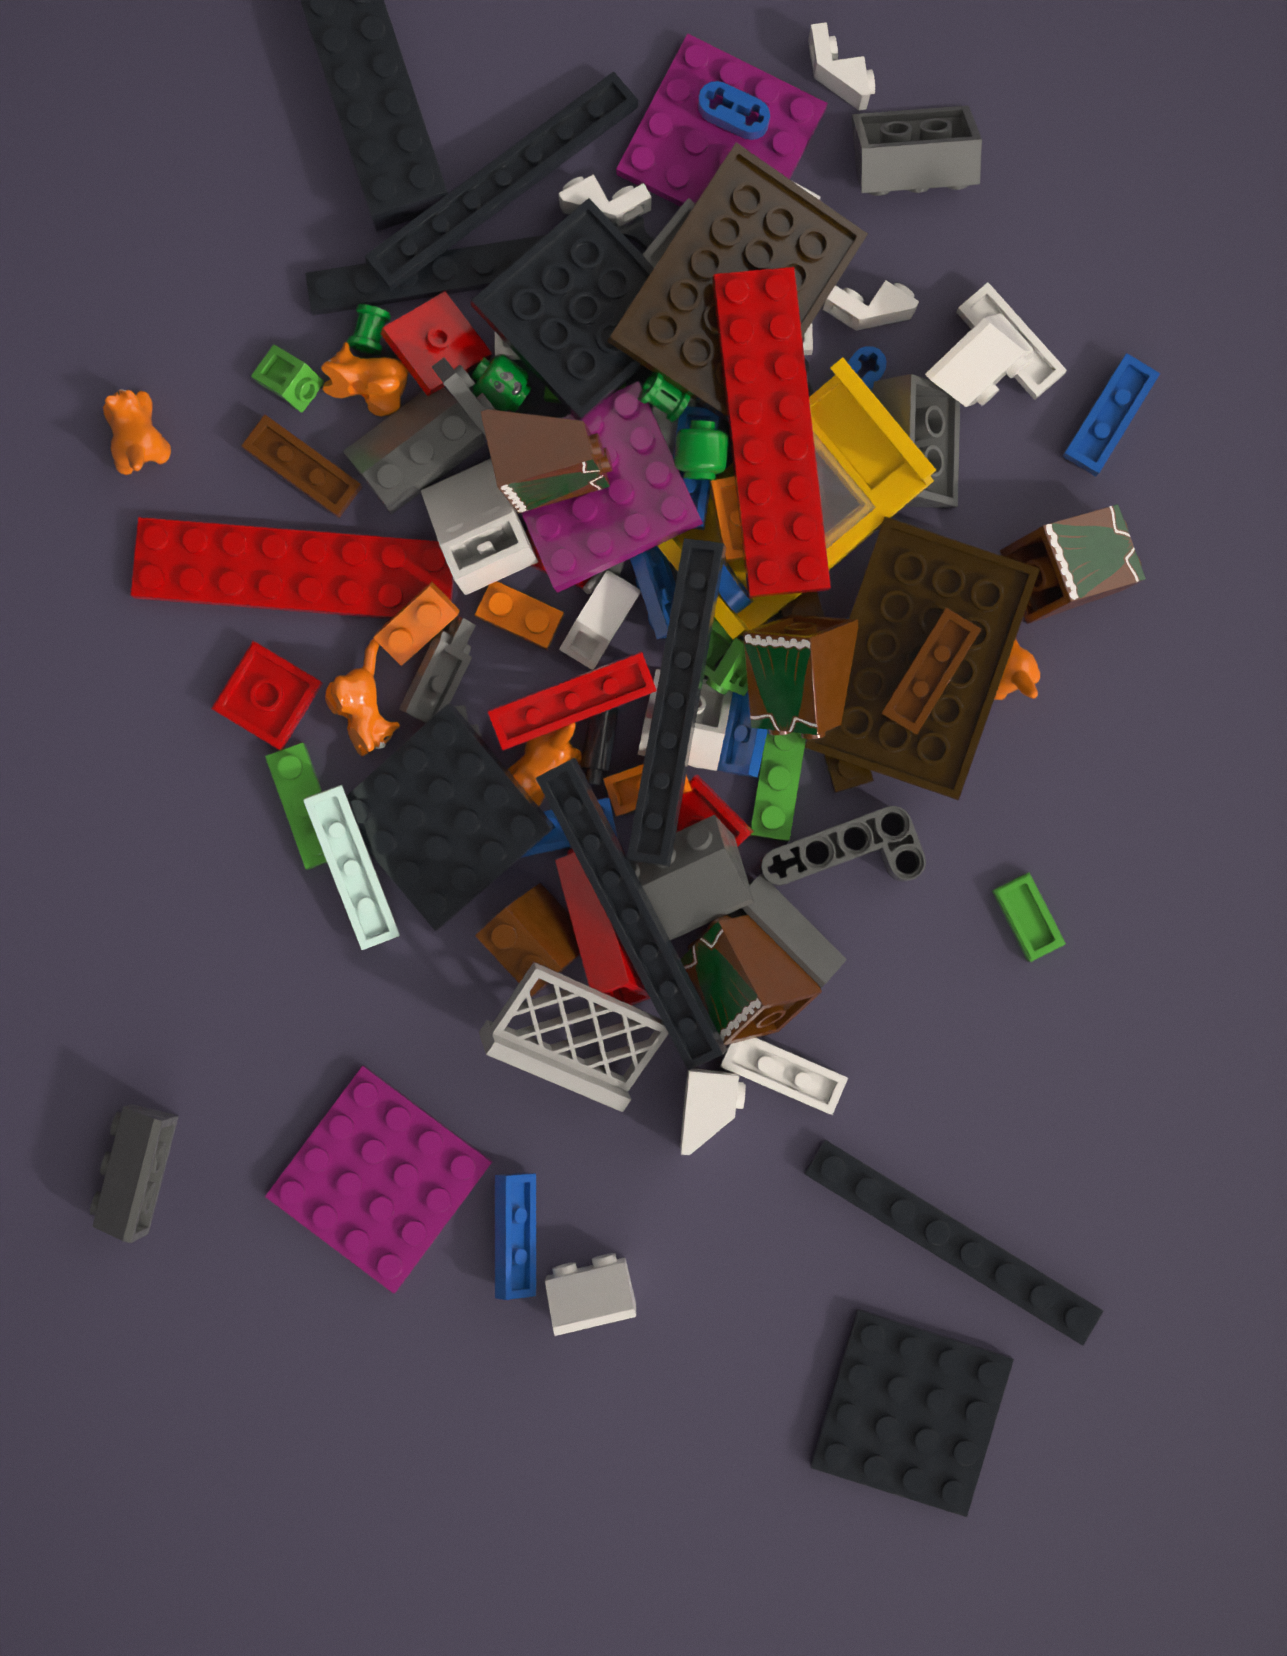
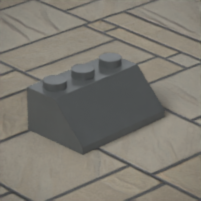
(916, 150)
(933, 424)
(415, 447)
(702, 880)
(791, 931)
(133, 1172)

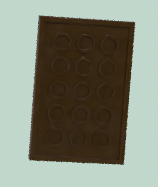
(740, 223)
(896, 608)

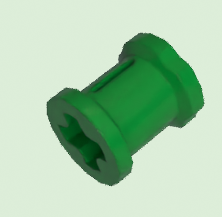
(368, 329)
(664, 396)

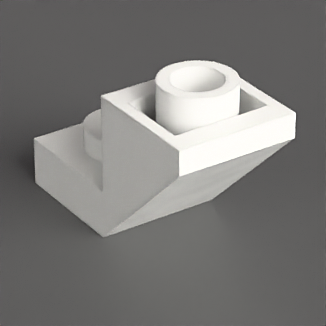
(844, 76)
(624, 207)
(889, 305)
(600, 619)

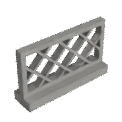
(552, 1060)

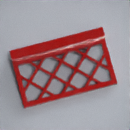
(572, 700)

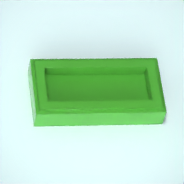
(1028, 917)

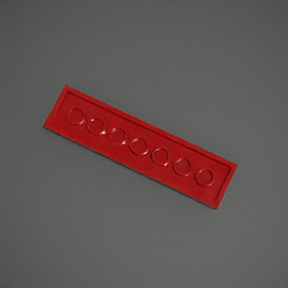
(771, 432)
(283, 568)

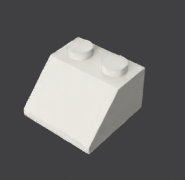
(981, 361)
(708, 729)
(708, 1105)
(590, 1294)

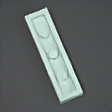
(351, 867)

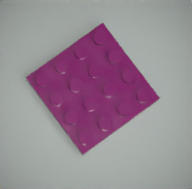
(681, 151)
(634, 514)
(378, 1179)

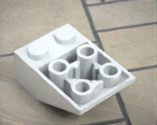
(477, 528)

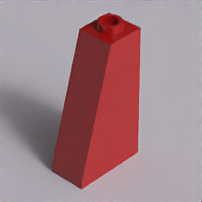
(600, 948)

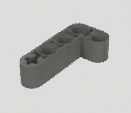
(838, 853)

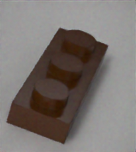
(301, 466)
(931, 671)

